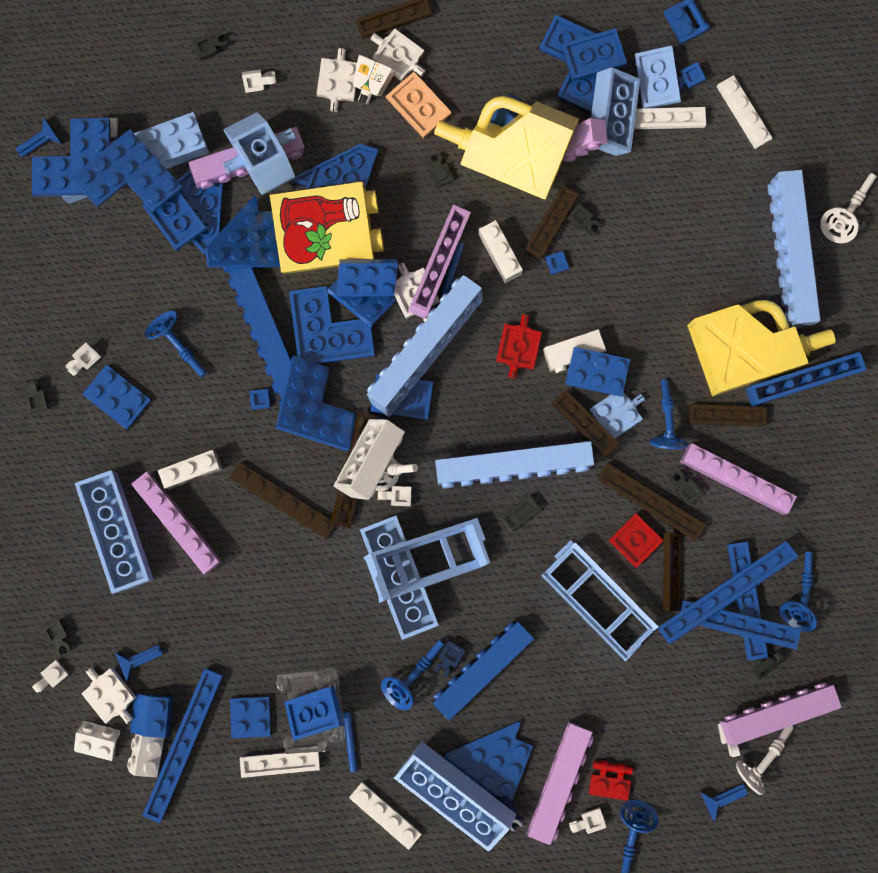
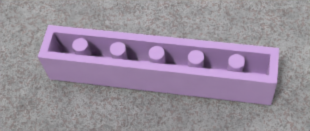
(210, 169)
(439, 261)
(738, 479)
(176, 523)
(780, 714)
(559, 783)

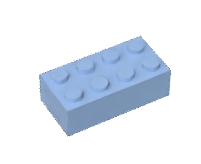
(616, 104)

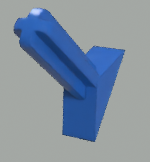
(37, 140)
(128, 664)
(723, 799)

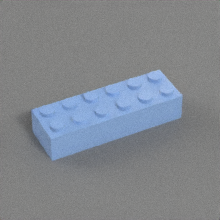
(114, 531)
(411, 610)
(455, 796)

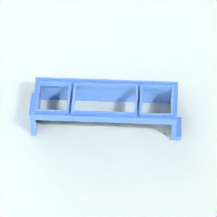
(474, 536)
(594, 569)

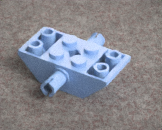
(267, 168)

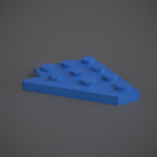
(346, 168)
(206, 205)
(245, 240)
(493, 760)

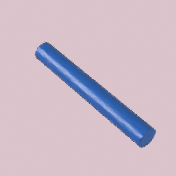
(452, 269)
(350, 742)

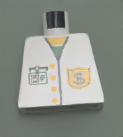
(371, 78)

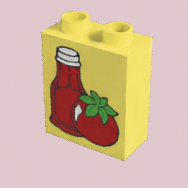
(324, 226)

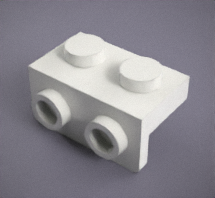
(96, 740)
(145, 756)

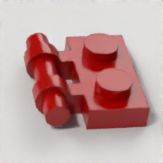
(610, 786)

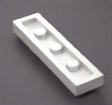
(744, 112)
(670, 118)
(278, 763)
(385, 815)

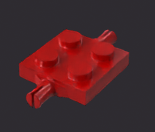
(518, 346)

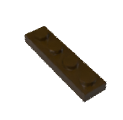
(393, 17)
(551, 222)
(727, 415)
(585, 423)
(672, 572)

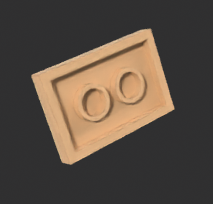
(418, 105)

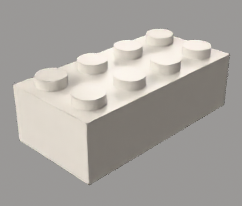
(369, 459)

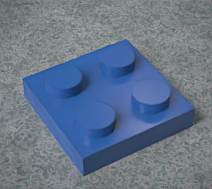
(250, 717)

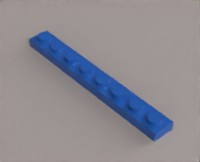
(727, 593)
(182, 745)

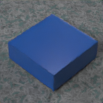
(557, 263)
(260, 399)

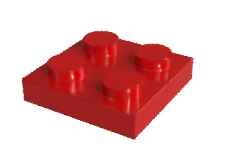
(635, 540)

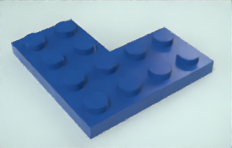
(578, 92)
(127, 163)
(53, 173)
(318, 337)
(303, 409)

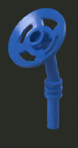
(162, 325)
(669, 440)
(802, 610)
(403, 687)
(634, 824)

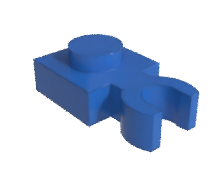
(691, 76)

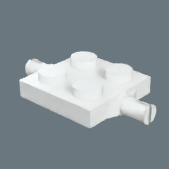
(398, 53)
(337, 80)
(406, 288)
(109, 695)

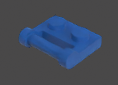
(681, 22)

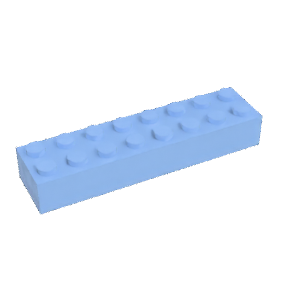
(170, 143)
(794, 249)
(425, 345)
(514, 463)

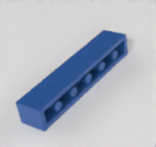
(805, 379)
(483, 670)

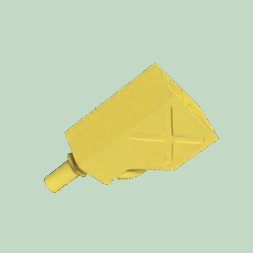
(521, 152)
(742, 351)

